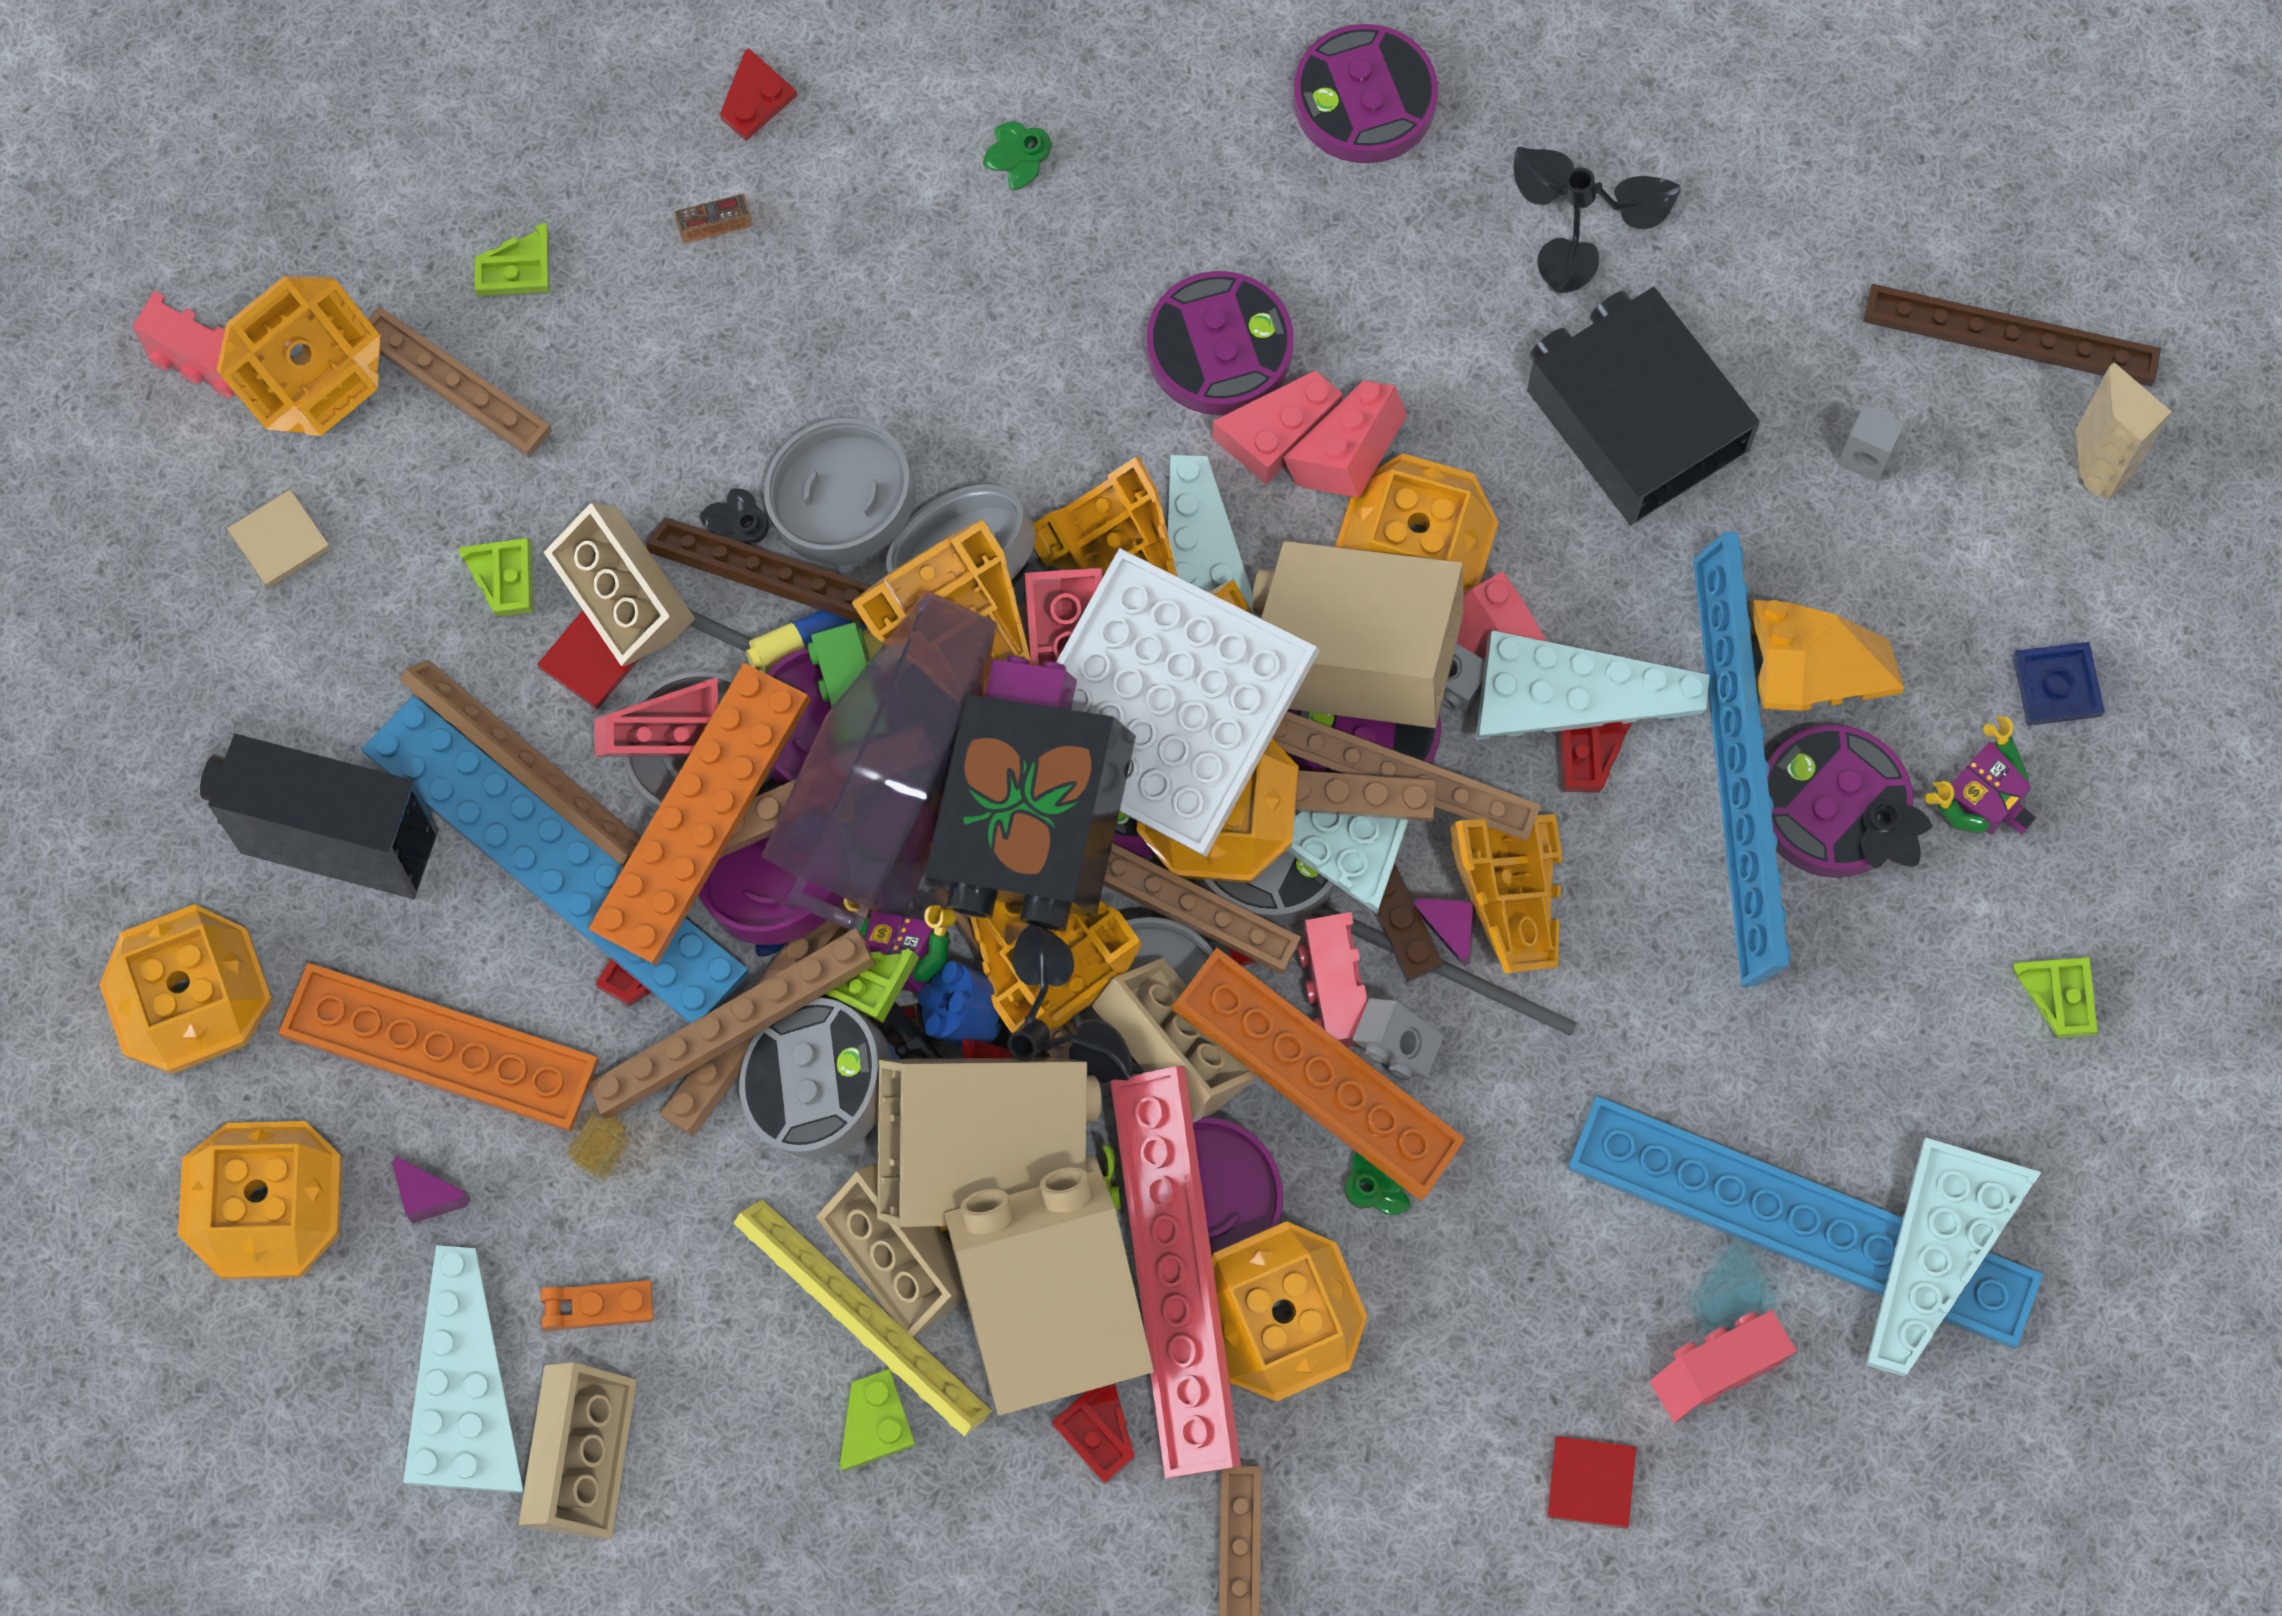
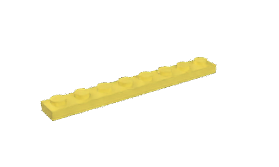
(863, 1317)

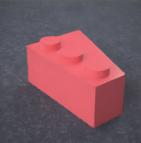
(181, 343)
(1275, 423)
(1349, 441)
(658, 726)
(1333, 975)
(1722, 1363)

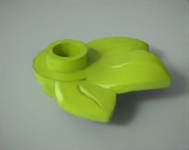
(1109, 1163)

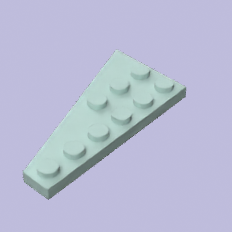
(1200, 528)
(1564, 687)
(1350, 851)
(1947, 1230)
(460, 1405)

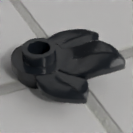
(731, 517)
(1897, 838)

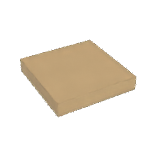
(279, 538)

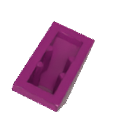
(1451, 923)
(425, 1194)

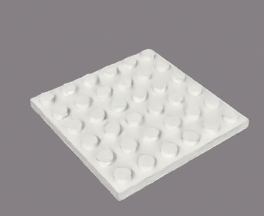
(1193, 686)

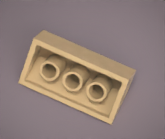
(2117, 432)
(618, 584)
(1160, 1038)
(904, 1267)
(577, 1451)

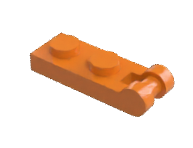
(598, 1305)

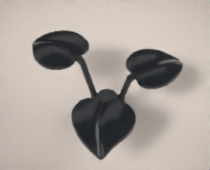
(1546, 172)
(1045, 960)

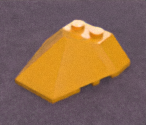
(1112, 516)
(961, 568)
(1818, 657)
(1512, 889)
(1100, 951)

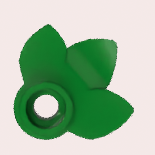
(1013, 154)
(1385, 1193)

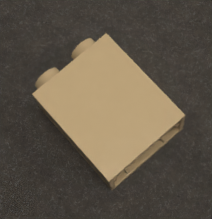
(1379, 625)
(976, 1128)
(1049, 1289)

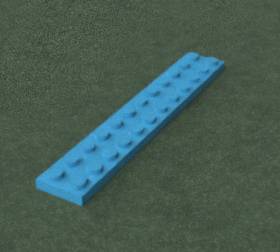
(1741, 761)
(543, 852)
(1782, 1213)

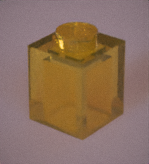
(599, 1146)

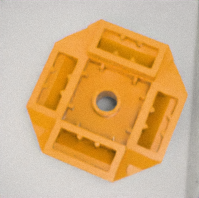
(325, 379)
(1426, 494)
(1254, 833)
(208, 1018)
(274, 1235)
(1324, 1302)

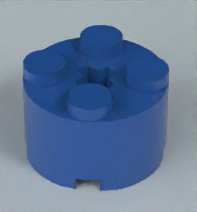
(959, 1005)

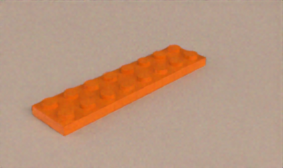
(699, 814)
(439, 1047)
(1318, 1074)

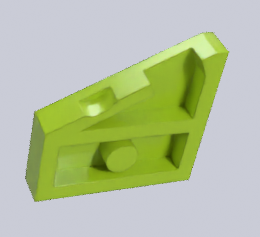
(515, 266)
(503, 574)
(877, 987)
(2062, 994)
(874, 1422)

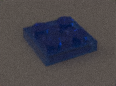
(2058, 683)

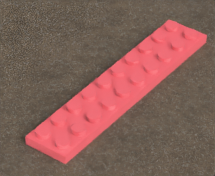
(1175, 1273)

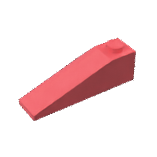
(1054, 608)
(1498, 608)

